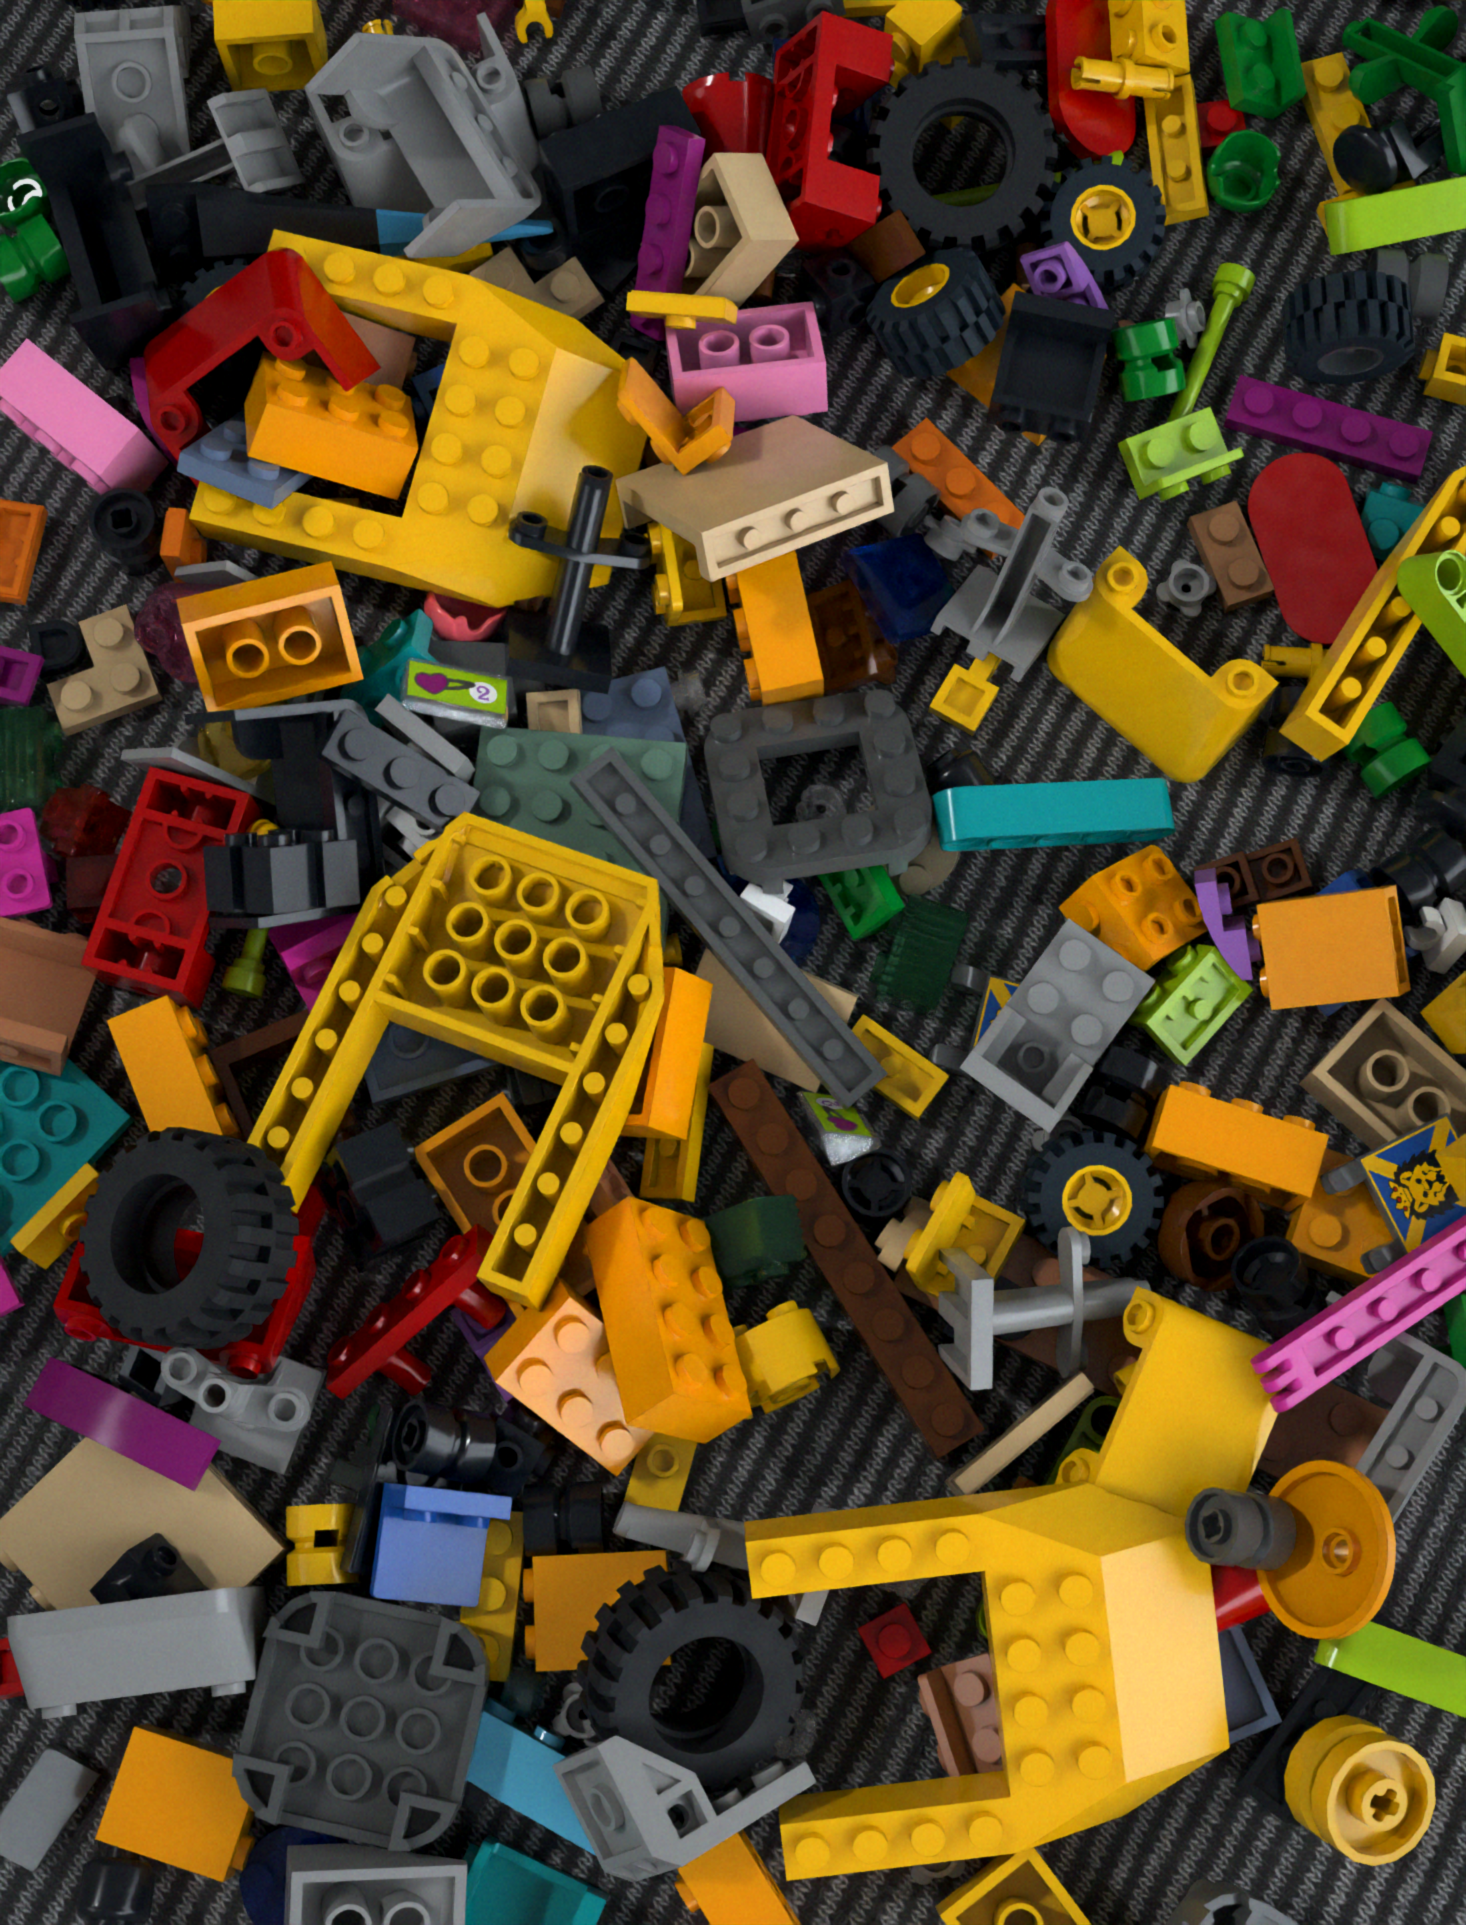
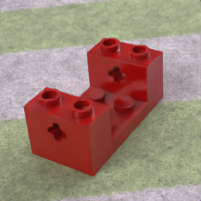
(816, 78)
(153, 938)

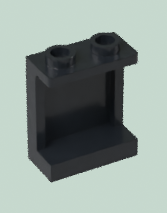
(1050, 368)

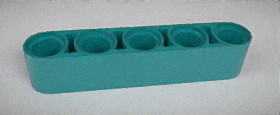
(1052, 814)

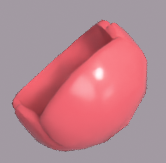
(462, 619)

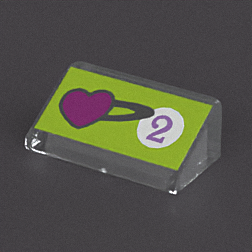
(455, 693)
(837, 1131)

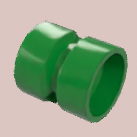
(31, 258)
(1148, 359)
(1385, 752)

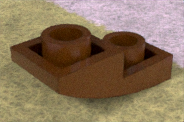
(886, 247)
(1263, 874)

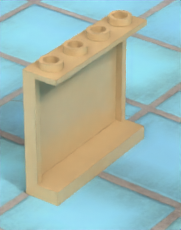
(761, 497)
(105, 1504)

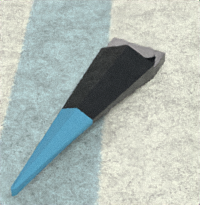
(214, 223)

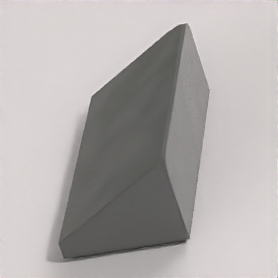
(44, 1805)

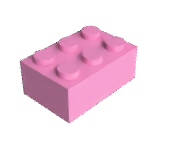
(765, 362)
(76, 423)

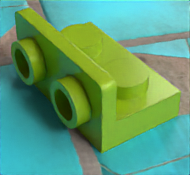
(1175, 453)
(1189, 1001)

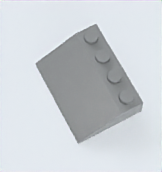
(372, 1887)

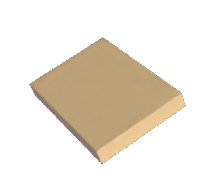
(744, 1031)
(1020, 1435)

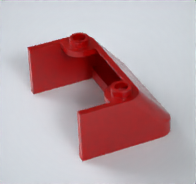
(268, 299)

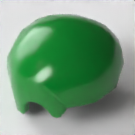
(1243, 171)
(21, 194)

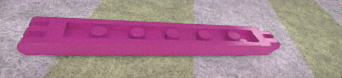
(1364, 1318)

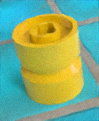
(318, 1564)

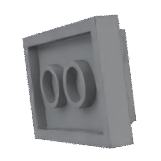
(137, 66)
(1057, 1025)
(627, 1796)

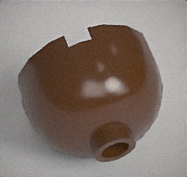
(1204, 1230)

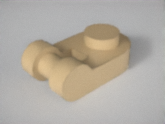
(896, 1234)

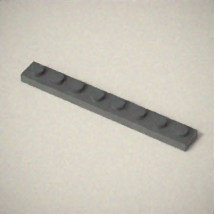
(728, 928)

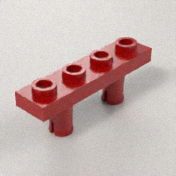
(423, 1296)

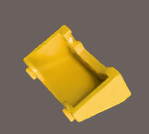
(1148, 684)
(1188, 1413)

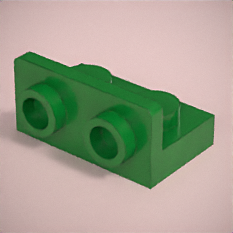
(1260, 63)
(863, 899)

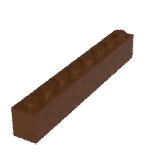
(846, 1261)

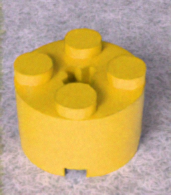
(783, 1357)

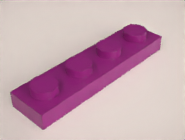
(668, 218)
(1328, 429)

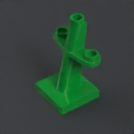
(1418, 63)

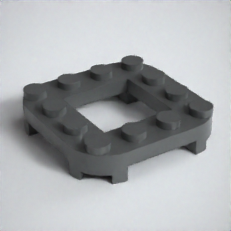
(770, 853)

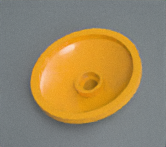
(1339, 1555)

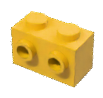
(1150, 33)

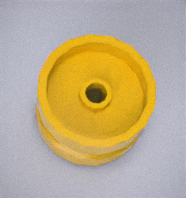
(1360, 1789)

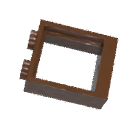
(255, 1050)

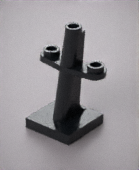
(558, 644)

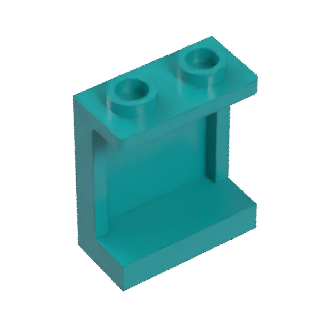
(520, 1889)

